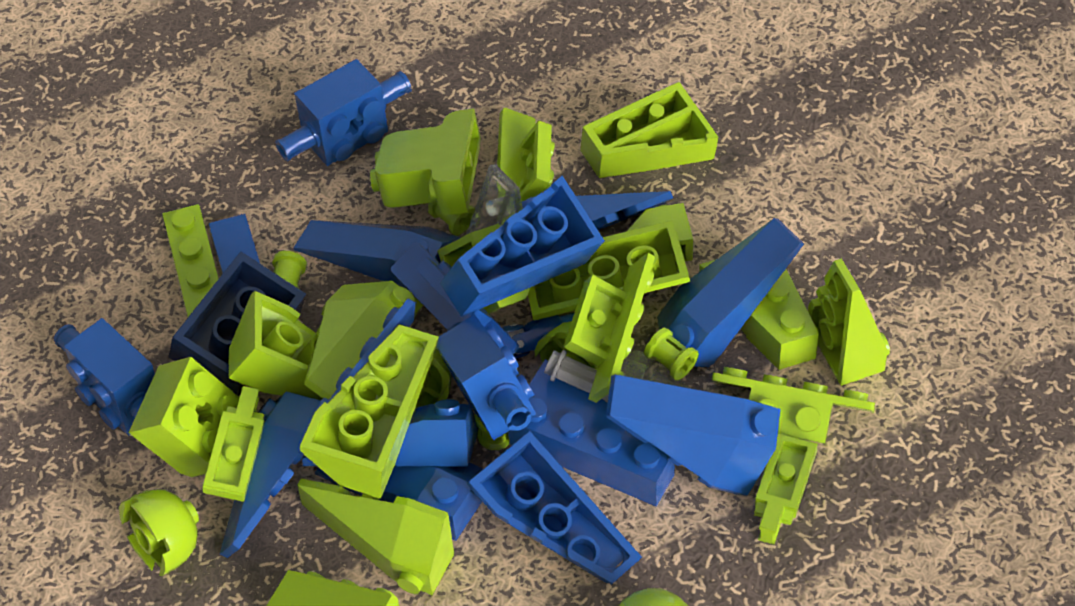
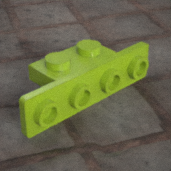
(525, 152)
(606, 321)
(803, 411)

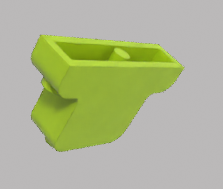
(430, 164)

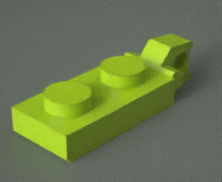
(235, 448)
(783, 485)

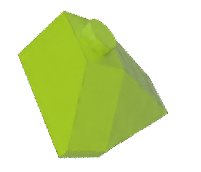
(347, 323)
(847, 327)
(272, 348)
(365, 423)
(400, 537)

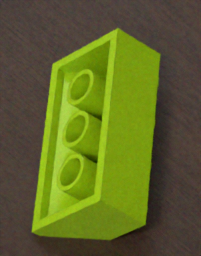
(612, 265)

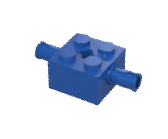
(342, 113)
(106, 371)
(487, 376)

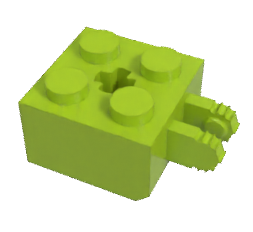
(182, 415)

